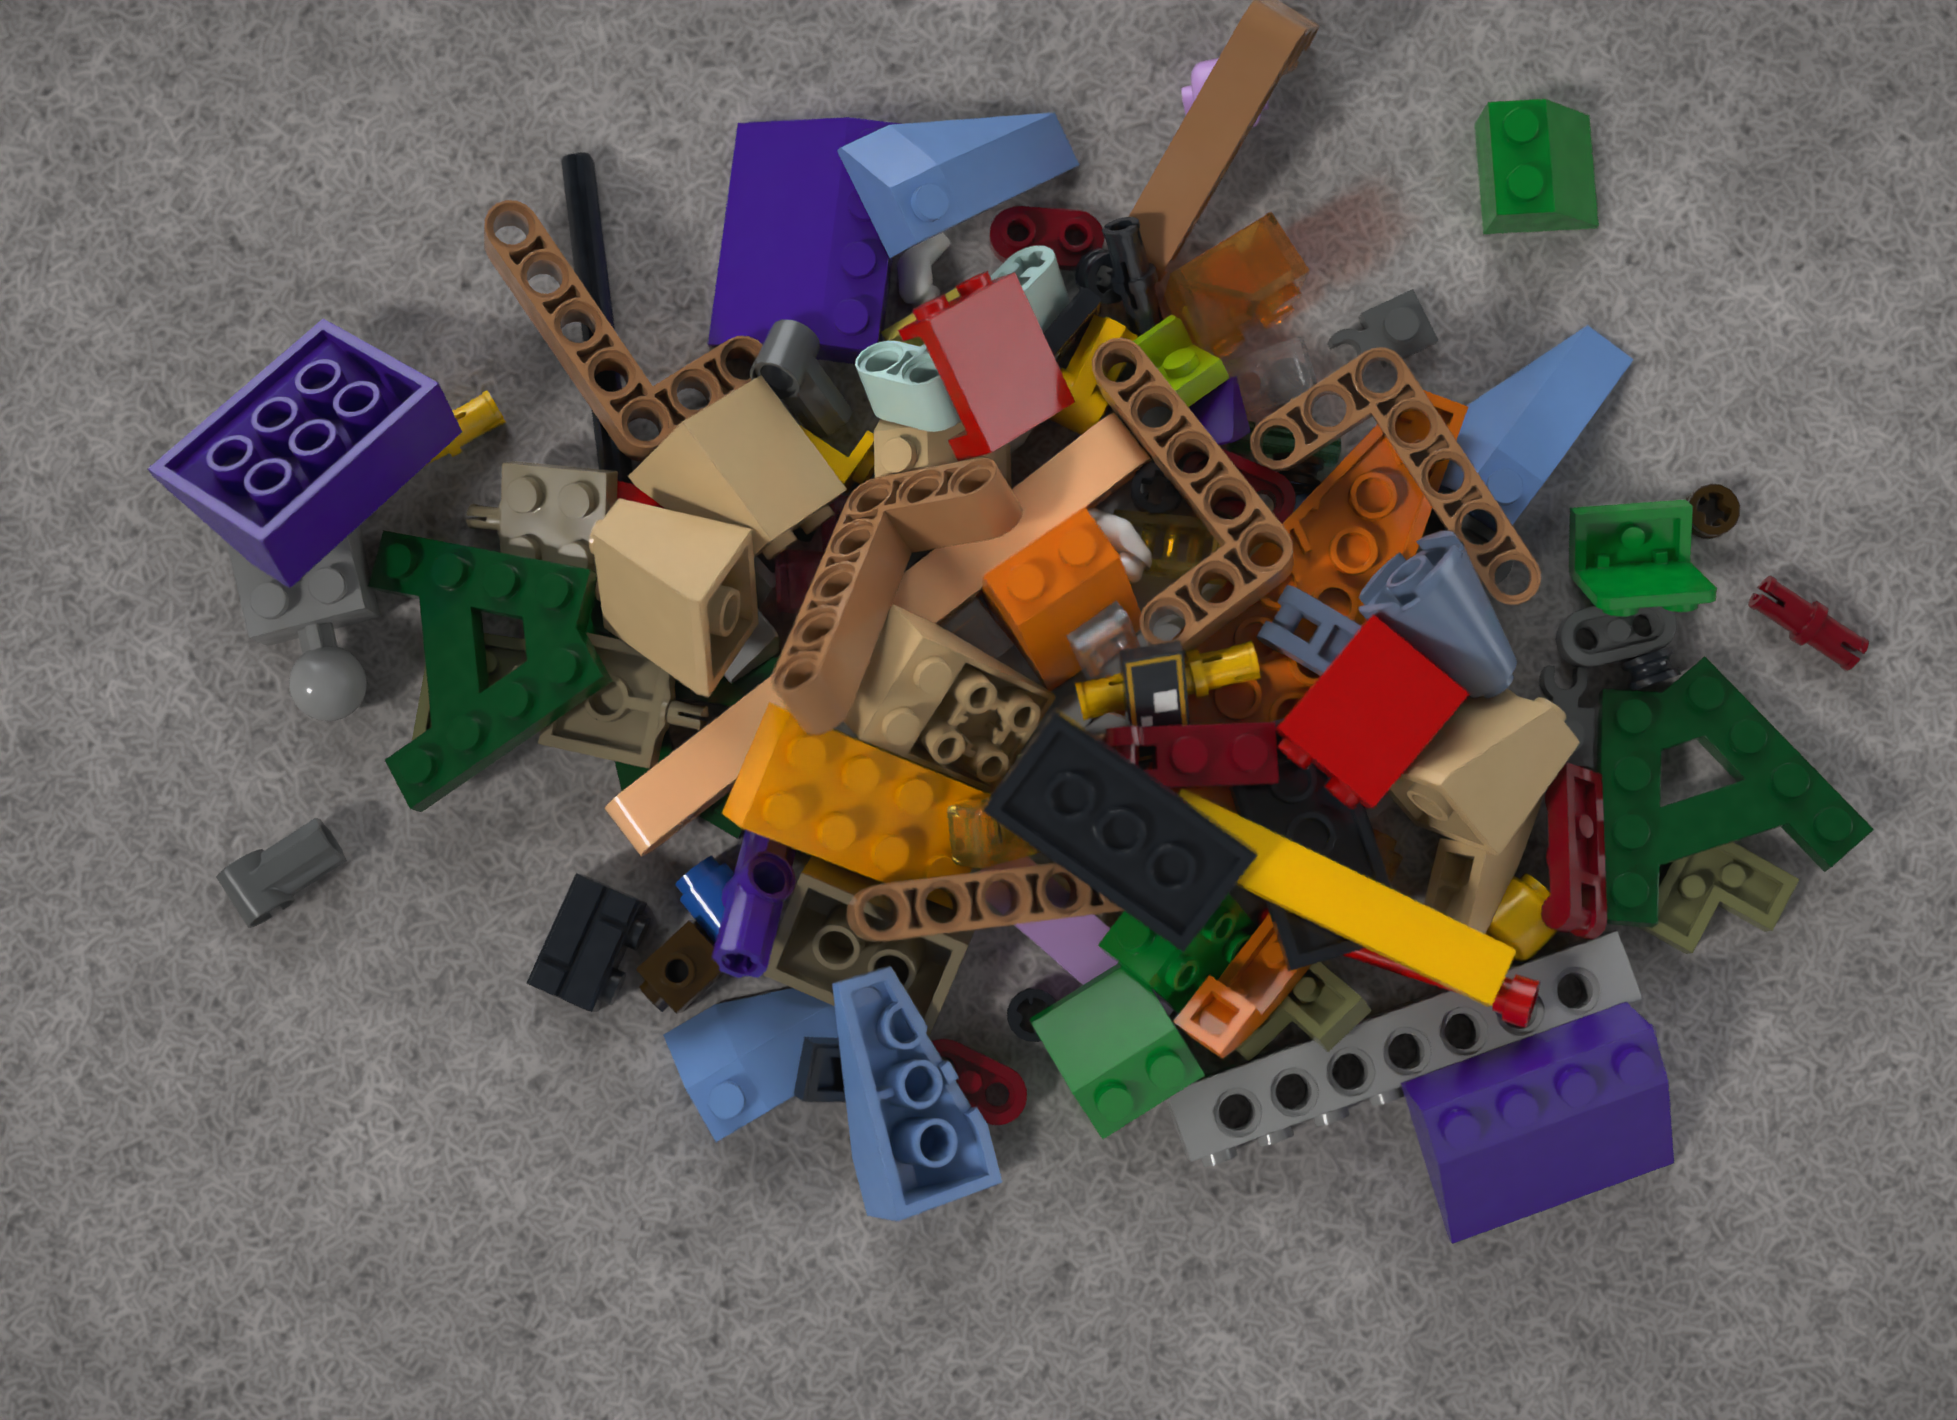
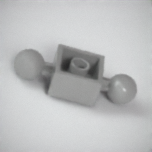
(334, 594)

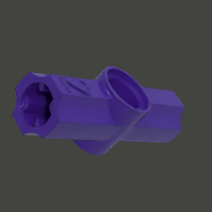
(754, 905)

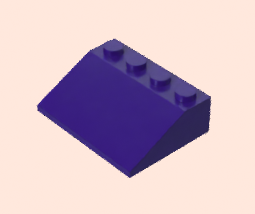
(800, 240)
(308, 450)
(1543, 1120)

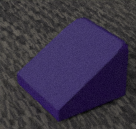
(1223, 412)

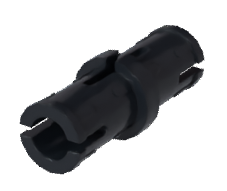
(1133, 274)

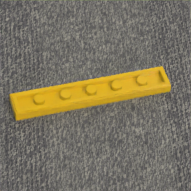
(1366, 910)

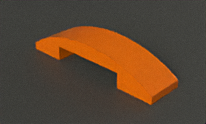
(1244, 995)

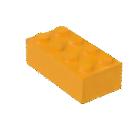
(848, 802)

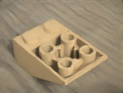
(945, 702)

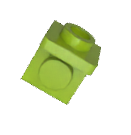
(1184, 365)

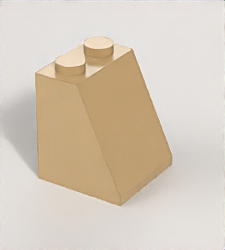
(744, 467)
(676, 588)
(1486, 769)

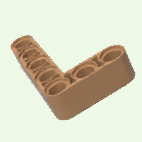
(1217, 124)
(604, 349)
(1417, 457)
(1201, 492)
(864, 568)
(969, 901)

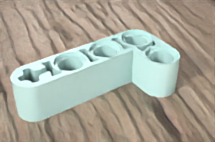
(902, 376)

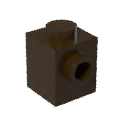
(680, 969)

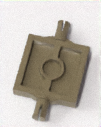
(548, 511)
(628, 714)

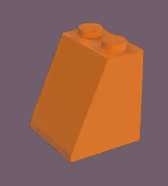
(1055, 590)

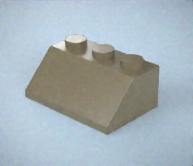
(821, 949)

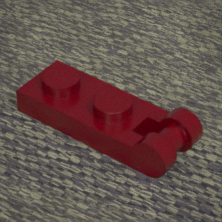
(1203, 753)
(1576, 853)

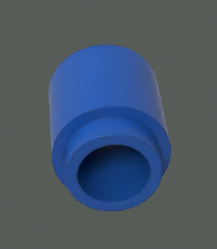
(703, 894)

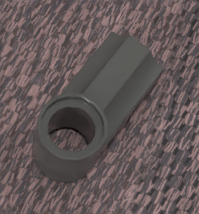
(796, 376)
(274, 876)

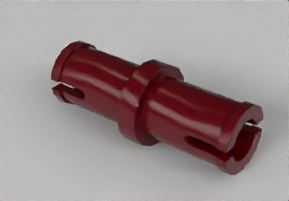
(1808, 623)

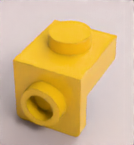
(855, 468)

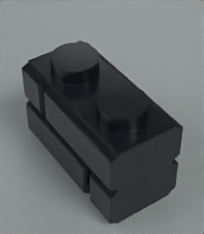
(589, 944)

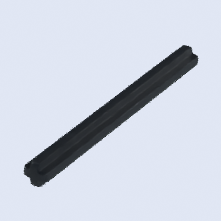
(591, 269)

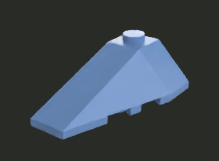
(948, 171)
(1533, 418)
(746, 1054)
(906, 1115)

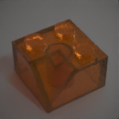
(1237, 286)

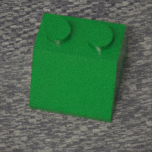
(1535, 167)
(1116, 1048)

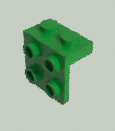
(1636, 557)
(1165, 967)

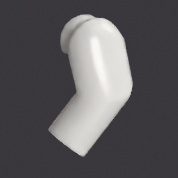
(915, 270)
(1126, 541)

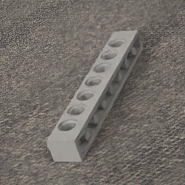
(1596, 963)

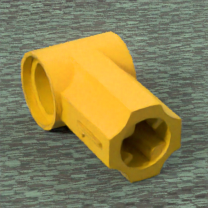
(1079, 376)

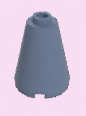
(1443, 614)

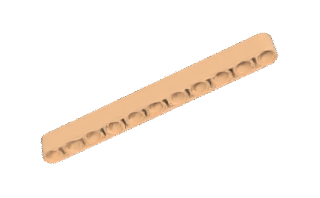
(932, 588)

